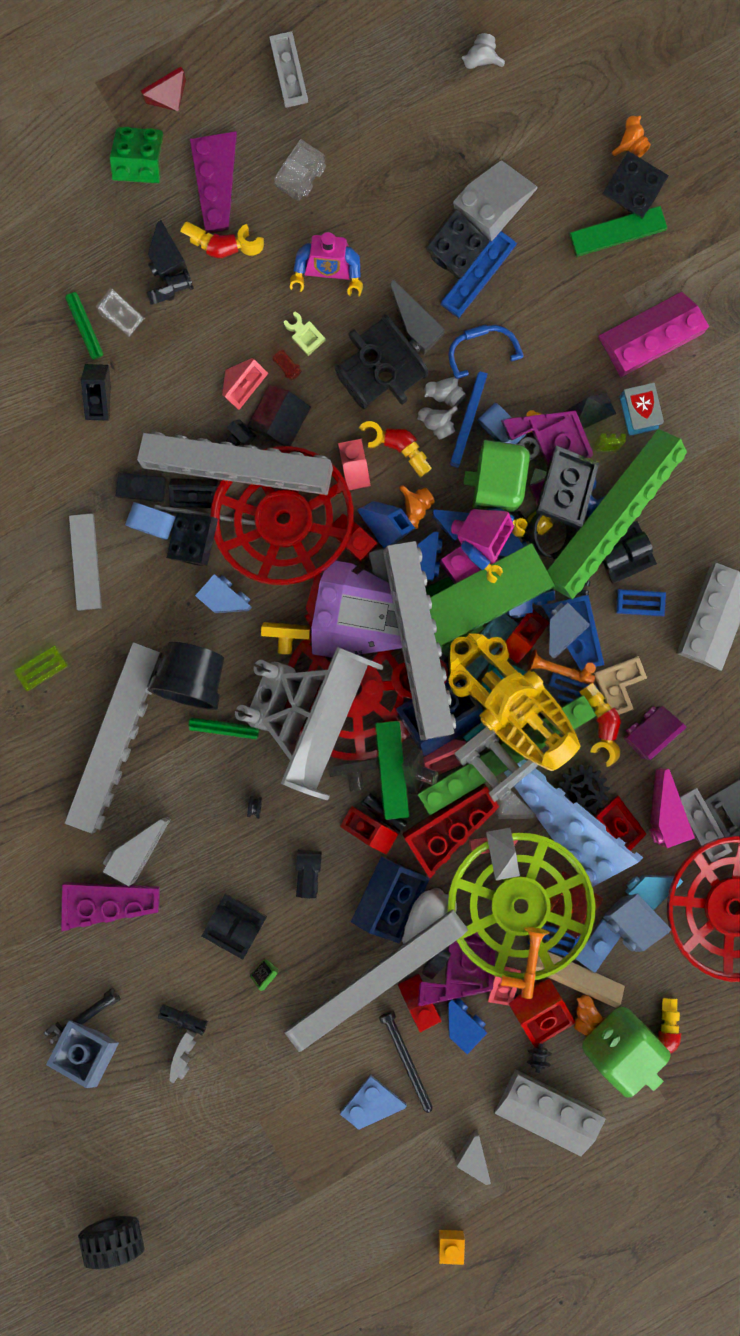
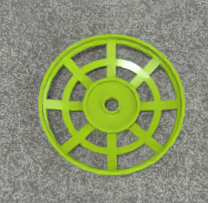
(536, 914)

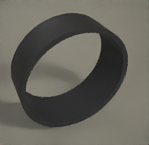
(532, 537)

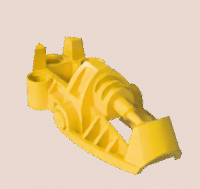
(512, 702)

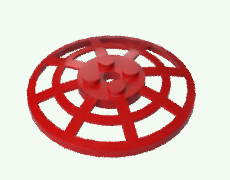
(285, 534)
(362, 705)
(715, 906)

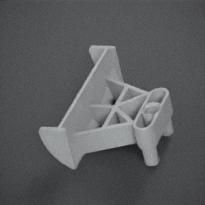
(323, 722)

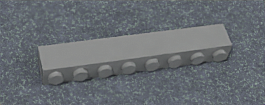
(235, 463)
(418, 640)
(113, 739)

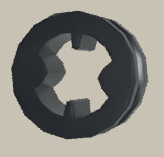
(254, 807)

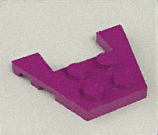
(550, 430)
(462, 975)

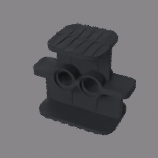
(393, 356)

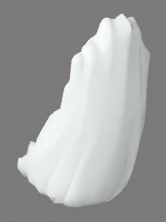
(425, 911)

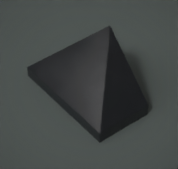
(593, 409)

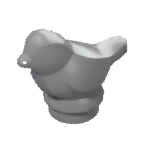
(482, 52)
(445, 390)
(438, 421)

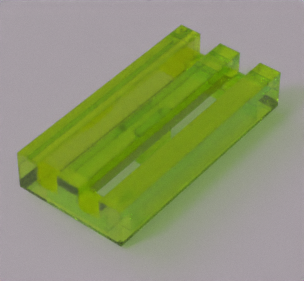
(604, 444)
(58, 658)

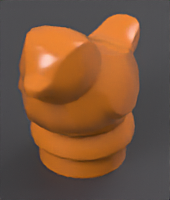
(633, 138)
(417, 504)
(588, 1015)

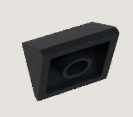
(279, 415)

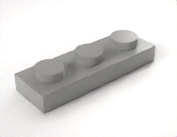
(288, 69)
(703, 824)

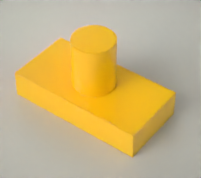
(285, 634)

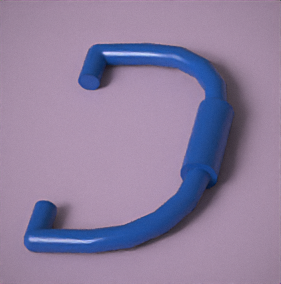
(476, 332)

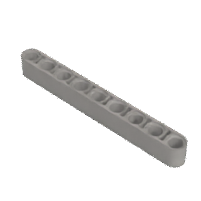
(376, 980)

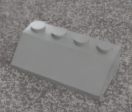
(713, 618)
(550, 1113)

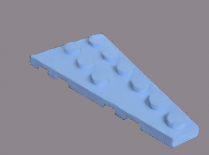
(575, 828)

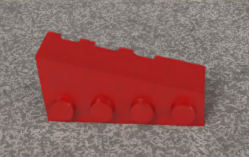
(449, 828)

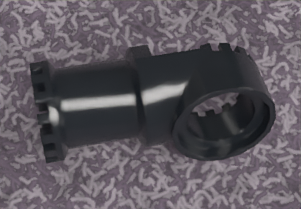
(174, 284)

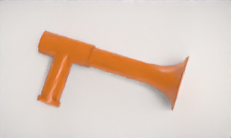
(583, 676)
(527, 983)

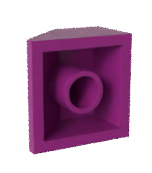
(653, 732)

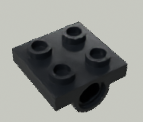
(635, 185)
(456, 244)
(192, 538)
(629, 555)
(234, 926)

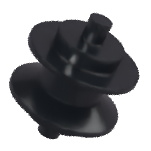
(539, 1057)

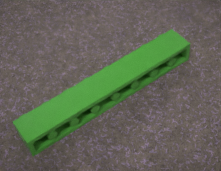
(616, 513)
(468, 777)

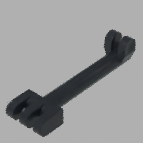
(109, 999)

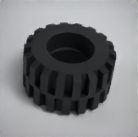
(111, 1242)

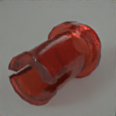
(287, 365)

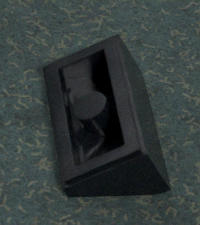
(192, 492)

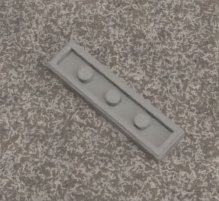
(85, 562)

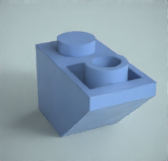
(221, 598)

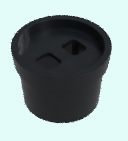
(189, 676)

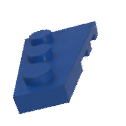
(586, 646)

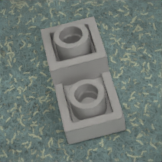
(179, 1064)

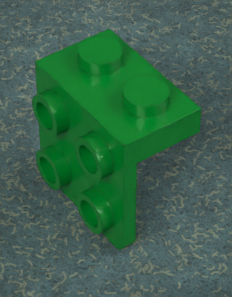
(136, 155)

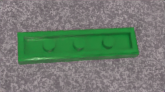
(617, 231)
(391, 770)

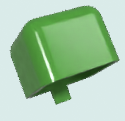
(499, 476)
(626, 1052)

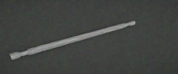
(222, 517)

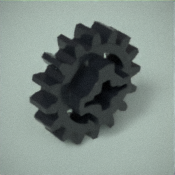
(587, 780)

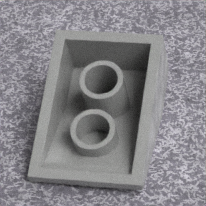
(494, 198)
(129, 859)

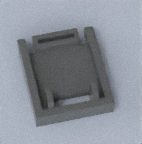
(729, 799)

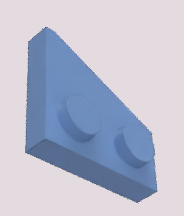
(371, 1104)

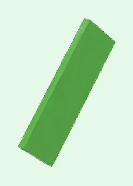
(480, 601)

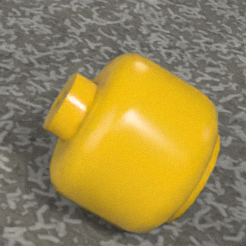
(543, 525)

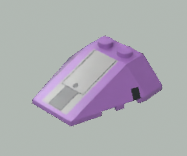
(353, 613)

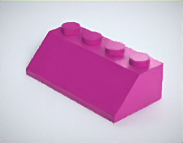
(653, 333)

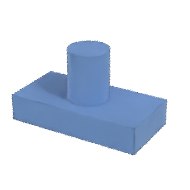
(598, 946)

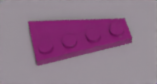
(214, 174)
(97, 903)

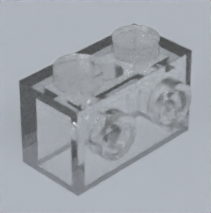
(300, 170)

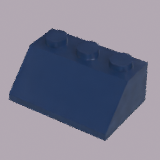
(466, 714)
(389, 900)

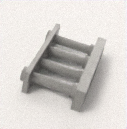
(487, 738)

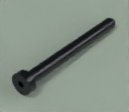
(388, 1019)

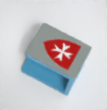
(641, 409)

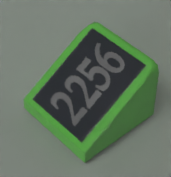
(264, 974)

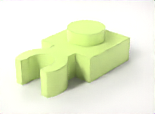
(306, 335)

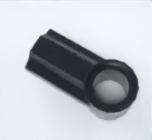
(308, 867)

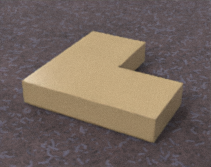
(615, 679)

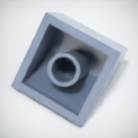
(565, 628)
(635, 923)
(82, 1054)

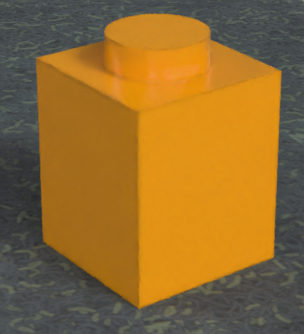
(451, 1247)

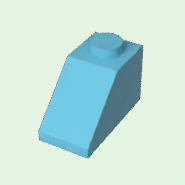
(651, 888)

